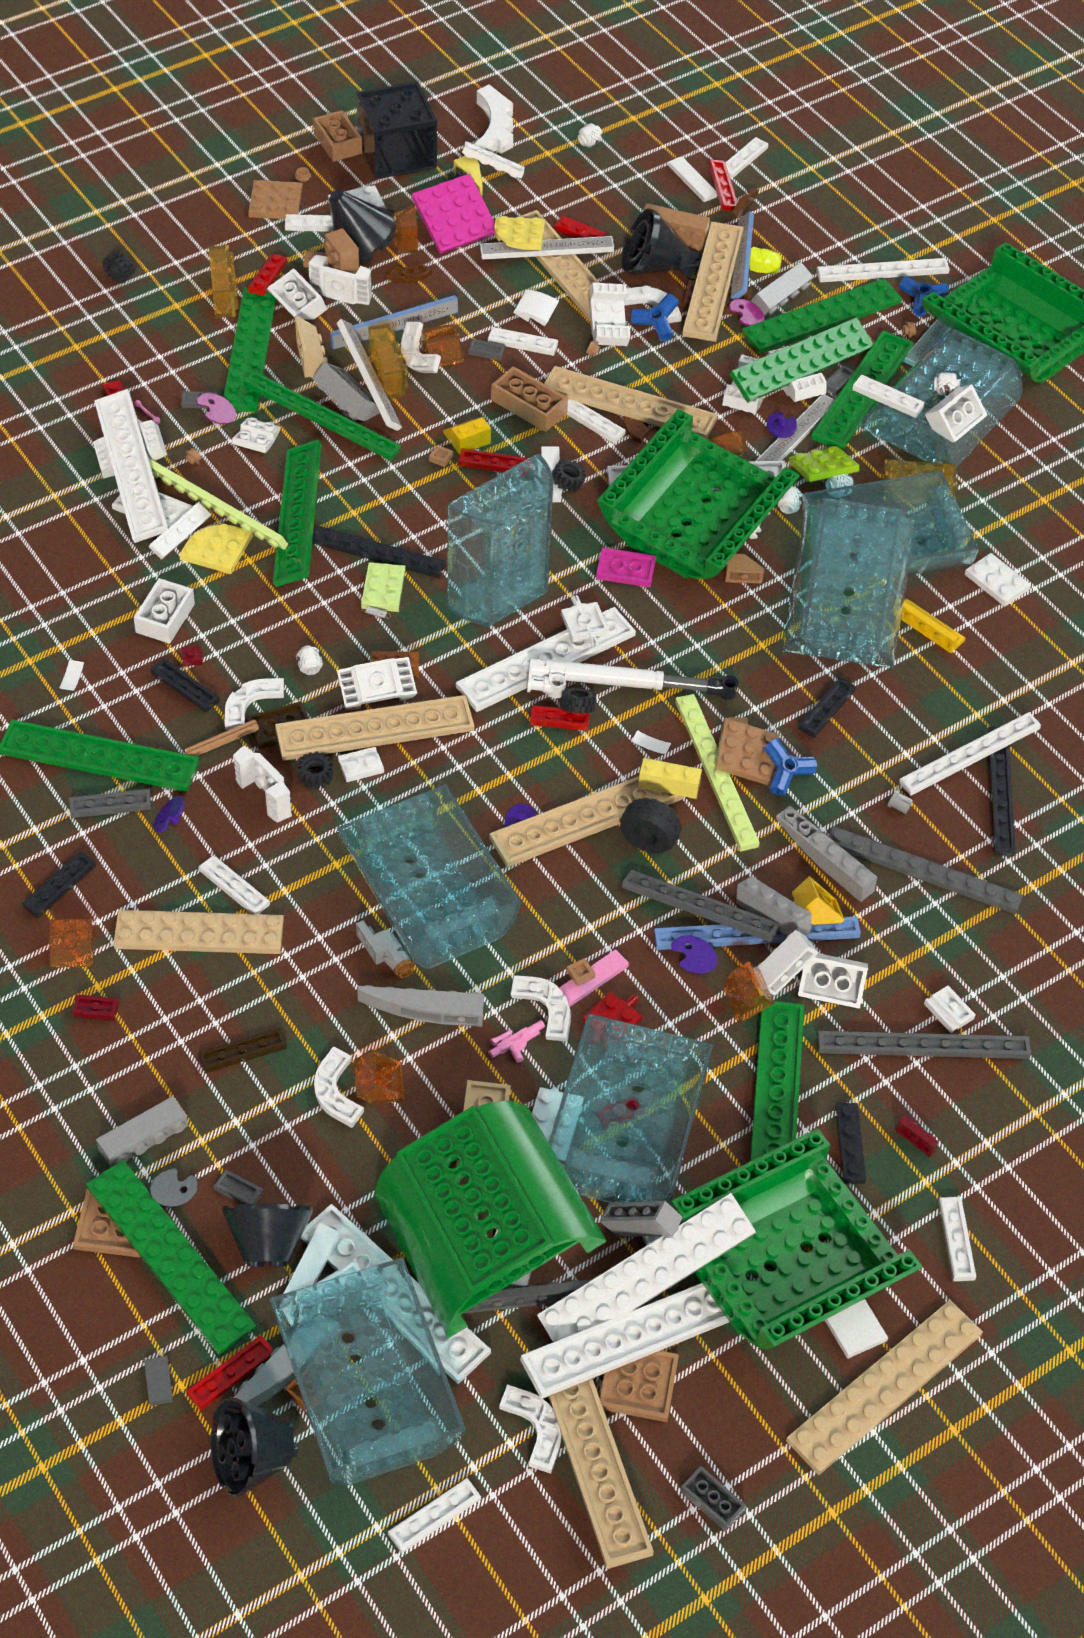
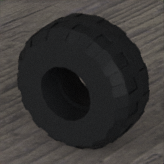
(650, 825)

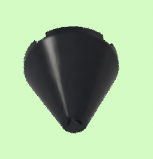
(365, 223)
(652, 246)

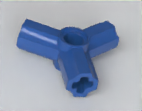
(921, 290)
(662, 310)
(796, 765)

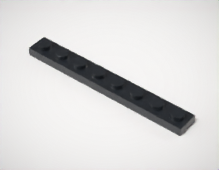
(377, 551)
(1002, 801)

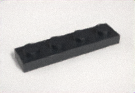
(185, 685)
(827, 707)
(59, 885)
(850, 1143)

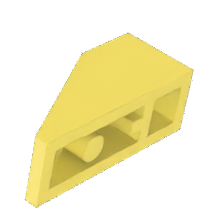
(472, 167)

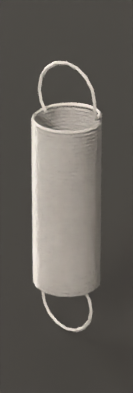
(377, 612)

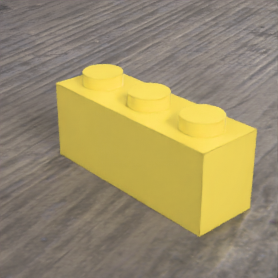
(669, 778)

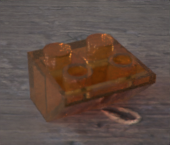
(444, 342)

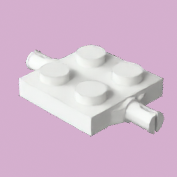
(584, 621)

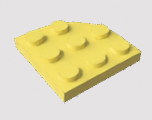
(520, 232)
(217, 547)

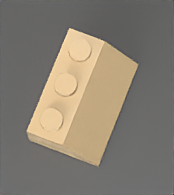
(309, 347)

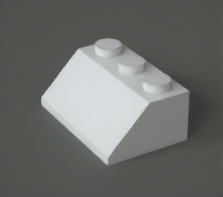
(297, 296)
(956, 413)
(834, 980)

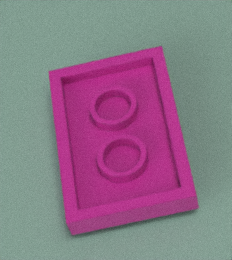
(626, 567)

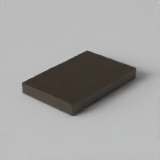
(266, 720)

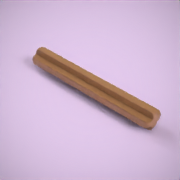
(222, 738)

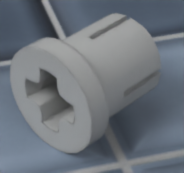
(900, 802)

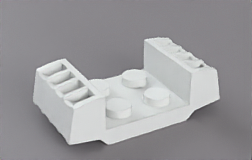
(340, 284)
(608, 314)
(805, 387)
(734, 398)
(152, 440)
(377, 682)
(254, 767)

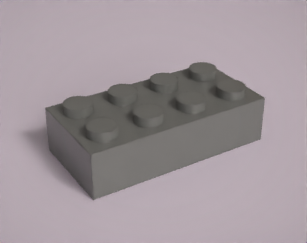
(713, 1498)

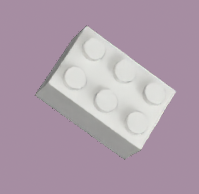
(164, 610)

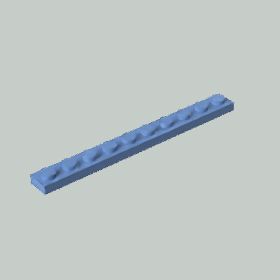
(726, 936)

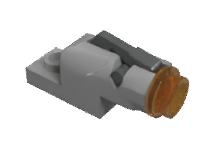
(385, 948)

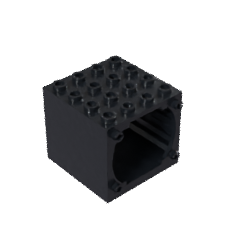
(397, 130)

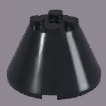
(267, 1231)
(249, 1445)

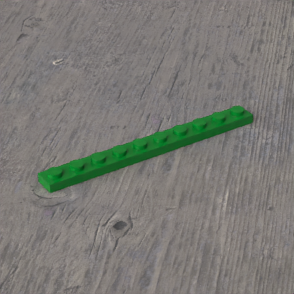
(322, 415)

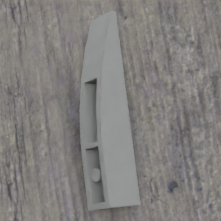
(828, 855)
(426, 1005)
(268, 1379)

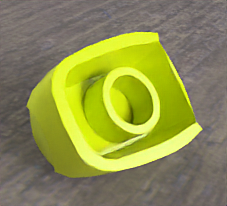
(764, 261)

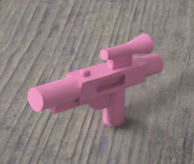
(515, 1042)

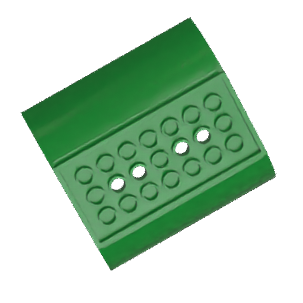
(1026, 305)
(666, 489)
(510, 1177)
(790, 1203)

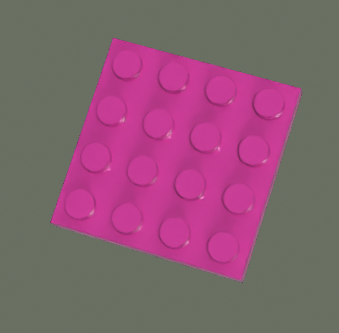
(454, 213)

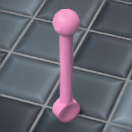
(137, 403)

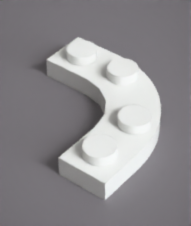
(650, 296)
(410, 350)
(250, 692)
(552, 997)
(327, 1092)
(542, 1418)

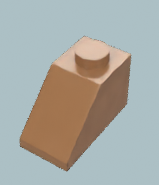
(743, 570)

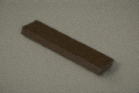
(242, 1050)

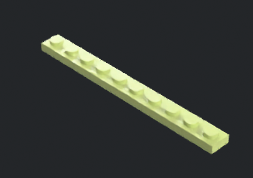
(220, 507)
(719, 780)

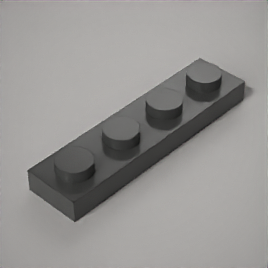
(110, 803)

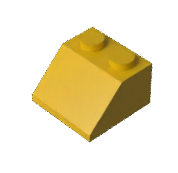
(469, 434)
(818, 902)

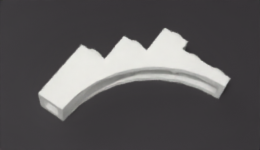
(499, 111)

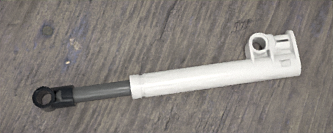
(552, 675)

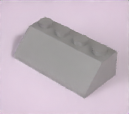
(346, 391)

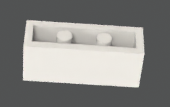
(787, 961)

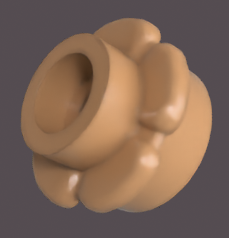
(302, 174)
(909, 329)
(593, 348)
(193, 456)

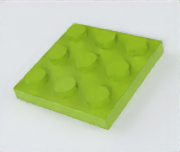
(823, 463)

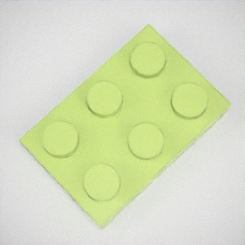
(383, 586)

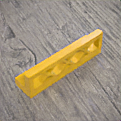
(931, 626)

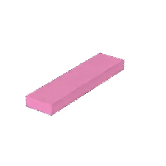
(604, 971)

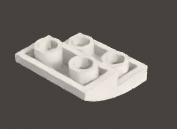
(536, 306)
(256, 435)

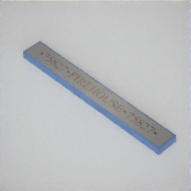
(741, 268)
(398, 320)

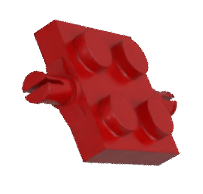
(617, 1009)

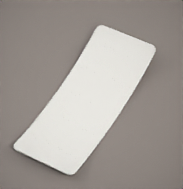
(72, 675)
(650, 743)

